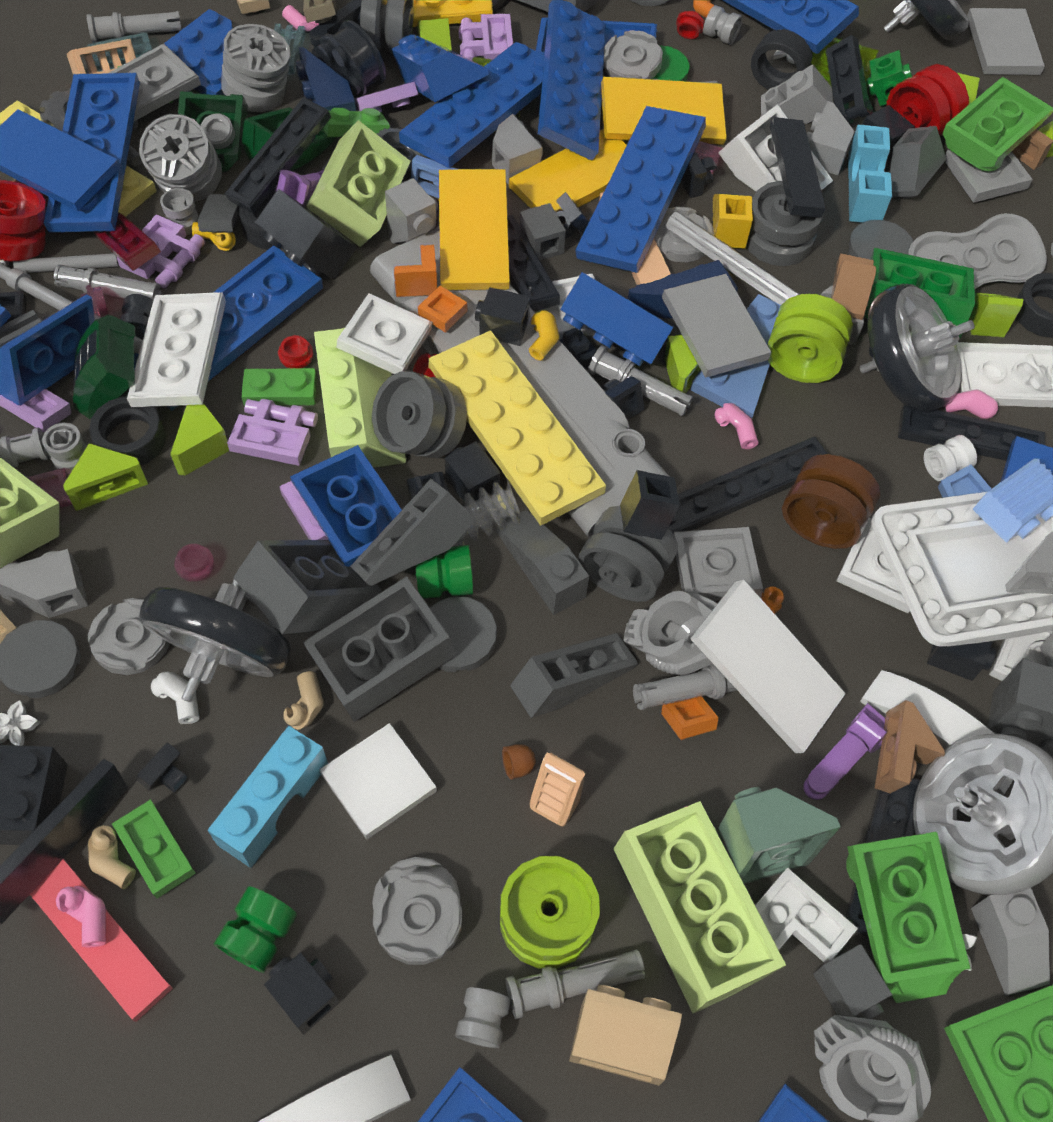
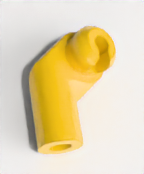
(223, 240)
(548, 334)

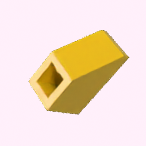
(732, 219)

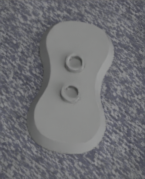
(998, 249)

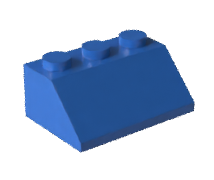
(434, 67)
(615, 320)
(44, 352)
(347, 501)

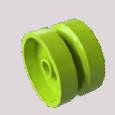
(810, 338)
(554, 885)

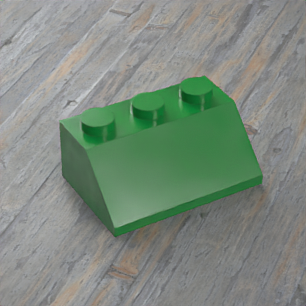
(945, 282)

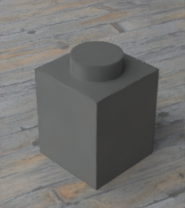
(543, 231)
(853, 984)

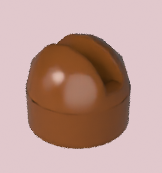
(518, 760)

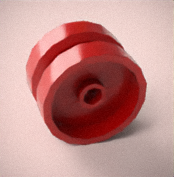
(930, 97)
(21, 221)

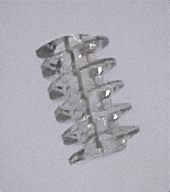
(490, 510)

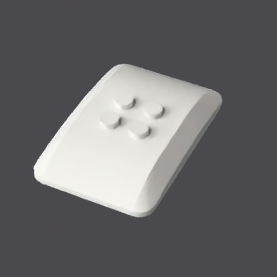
(958, 569)

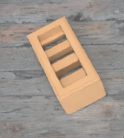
(74, 56)
(557, 789)

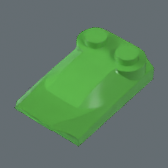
(995, 124)
(909, 914)

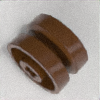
(831, 501)

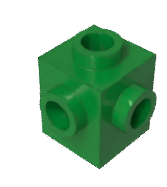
(886, 74)

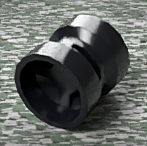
(136, 311)

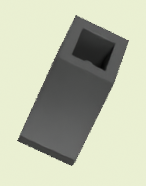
(915, 160)

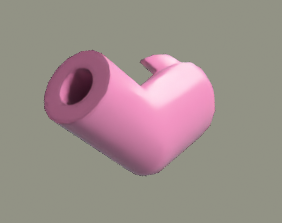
(741, 421)

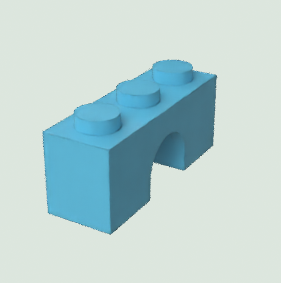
(868, 183)
(251, 815)

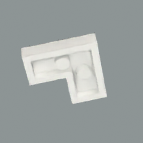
(797, 910)

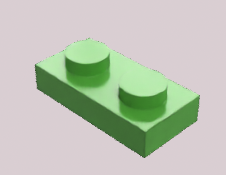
(343, 120)
(280, 385)
(153, 849)

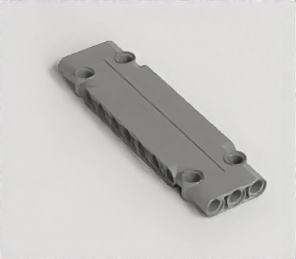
(559, 379)

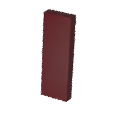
(129, 243)

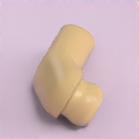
(309, 705)
(104, 857)

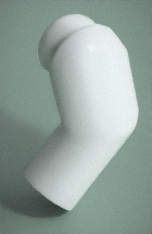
(173, 686)

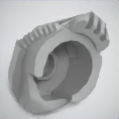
(667, 629)
(872, 1070)

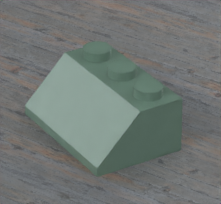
(773, 833)

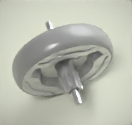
(969, 782)

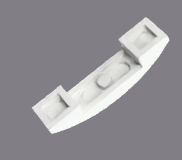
(943, 717)
(352, 1098)

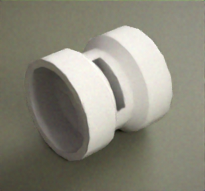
(951, 457)

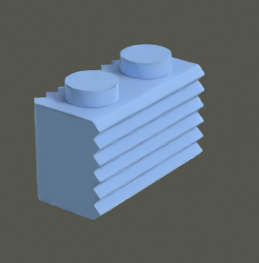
(1019, 502)

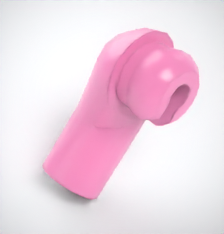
(297, 19)
(975, 402)
(88, 910)

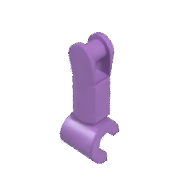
(298, 186)
(862, 735)

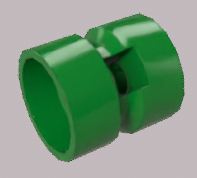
(446, 572)
(256, 928)

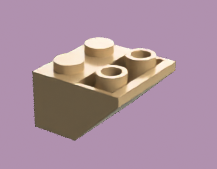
(625, 1035)

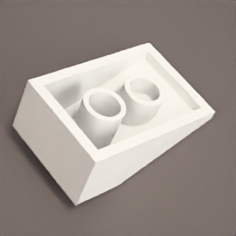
(754, 158)

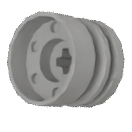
(255, 66)
(192, 168)

